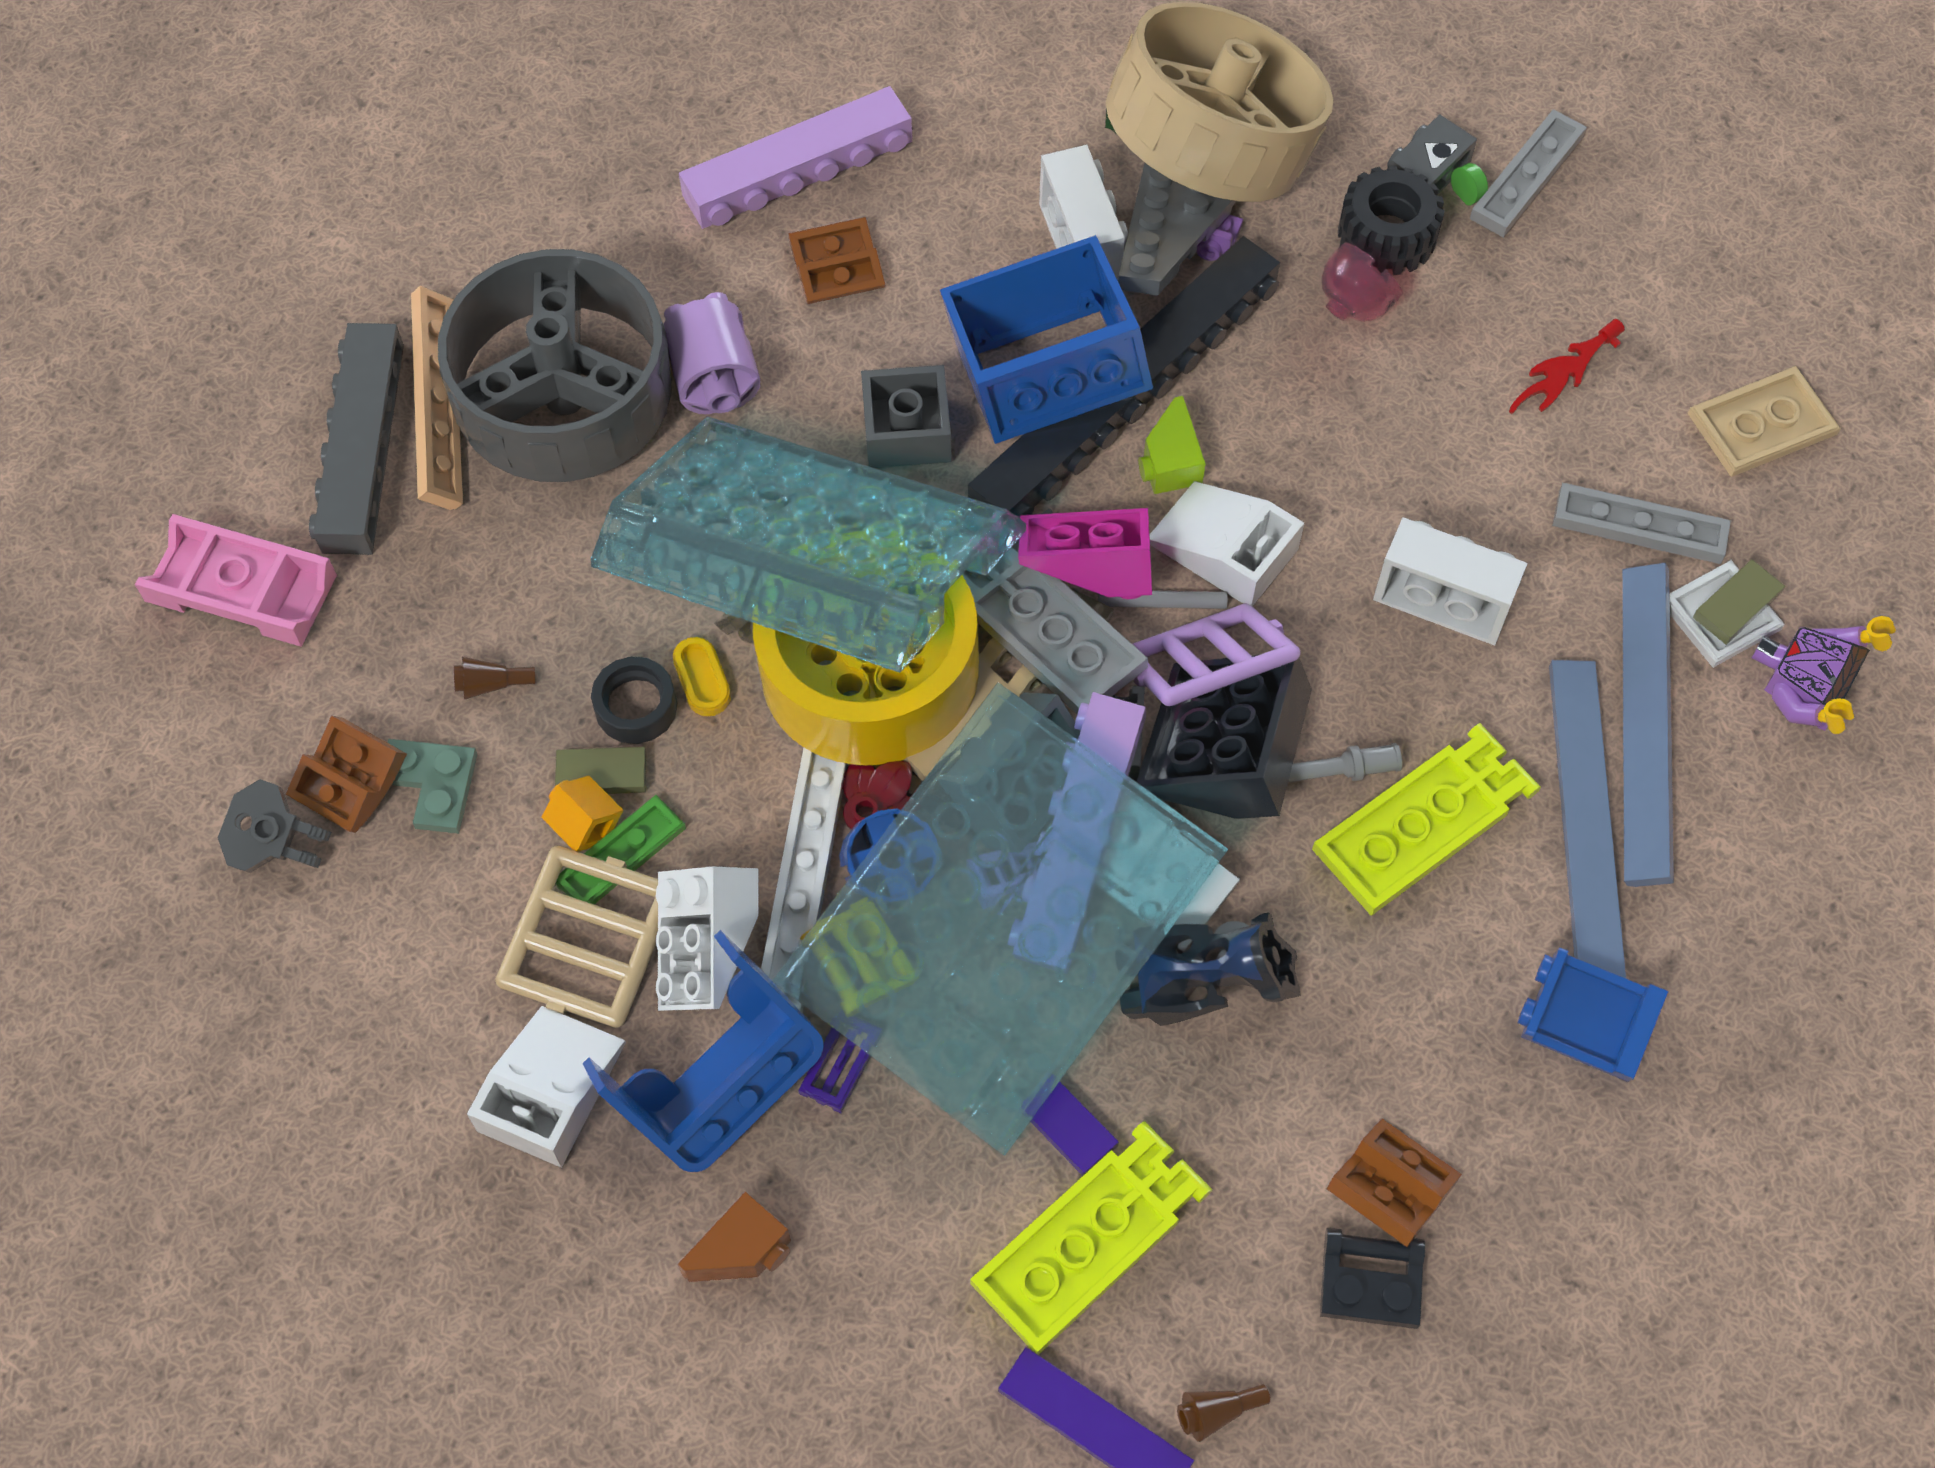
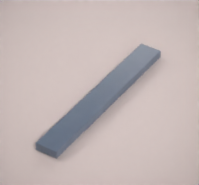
(1647, 727)
(1586, 816)

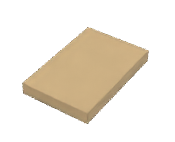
(1763, 421)

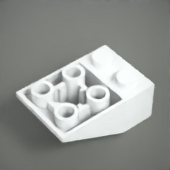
(1229, 539)
(690, 912)
(540, 1088)

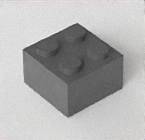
(906, 416)

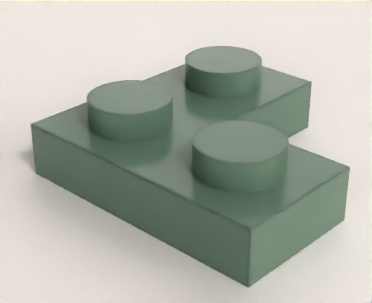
(444, 781)

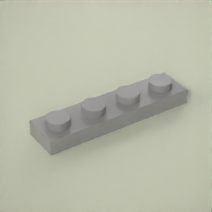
(1528, 173)
(1641, 523)

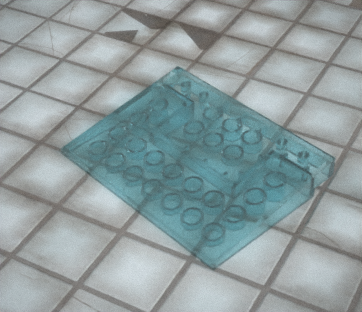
(1000, 918)

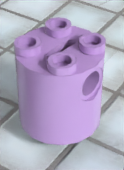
(710, 355)

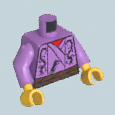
(1819, 670)

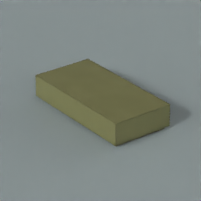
(1738, 601)
(611, 768)

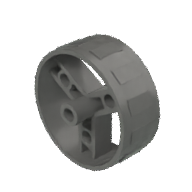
(549, 371)

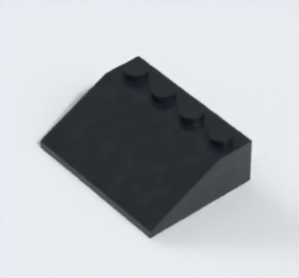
(1231, 745)

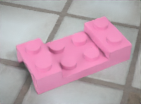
(240, 579)

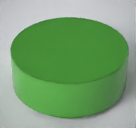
(1469, 183)

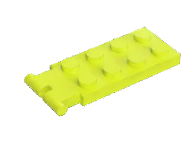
(1423, 819)
(1088, 1239)

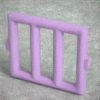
(1212, 628)

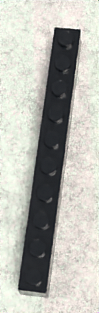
(1172, 343)

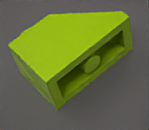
(1172, 451)

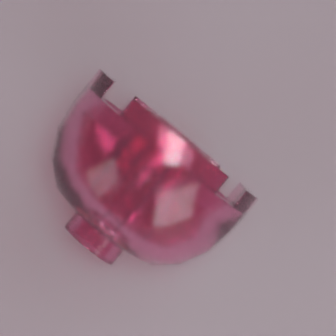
(1357, 287)

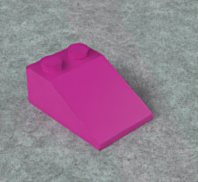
(1091, 550)

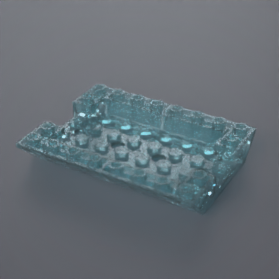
(801, 541)

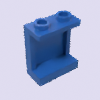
(1591, 1015)

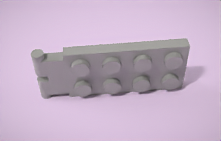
(1053, 632)

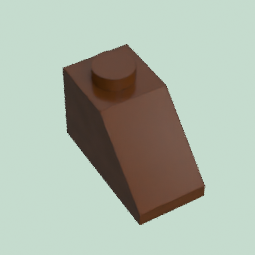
(738, 1245)

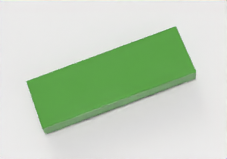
(631, 841)

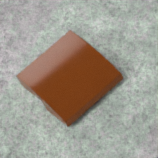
(836, 260)
(346, 774)
(1394, 1182)

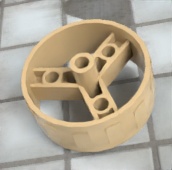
(1218, 101)

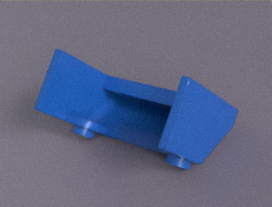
(729, 1083)

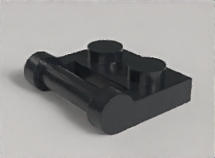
(1367, 1293)

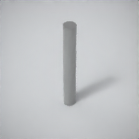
(1171, 599)

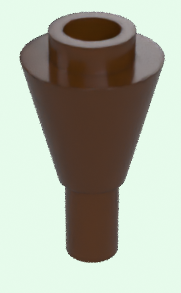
(482, 677)
(1209, 1411)

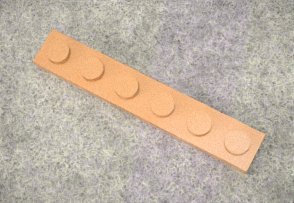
(435, 425)

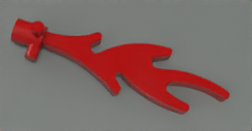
(1560, 368)

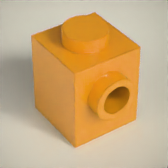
(581, 812)

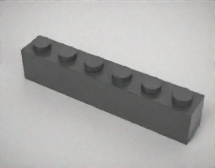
(357, 439)

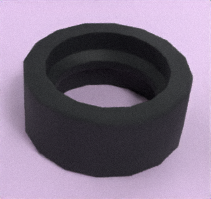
(643, 728)

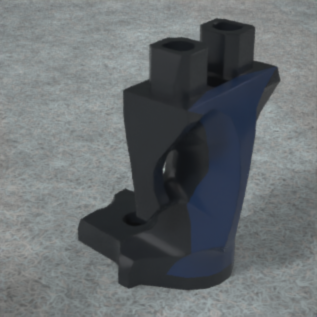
(1252, 958)

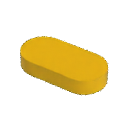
(701, 676)

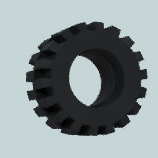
(1397, 195)

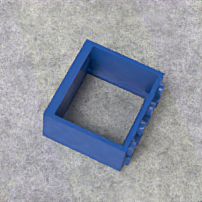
(1059, 378)

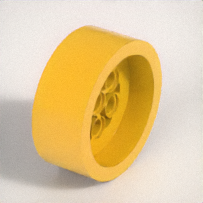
(876, 722)

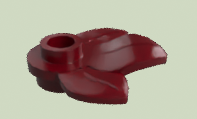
(877, 788)

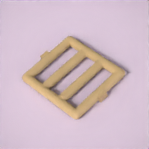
(526, 938)

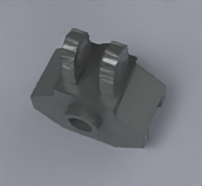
(270, 829)

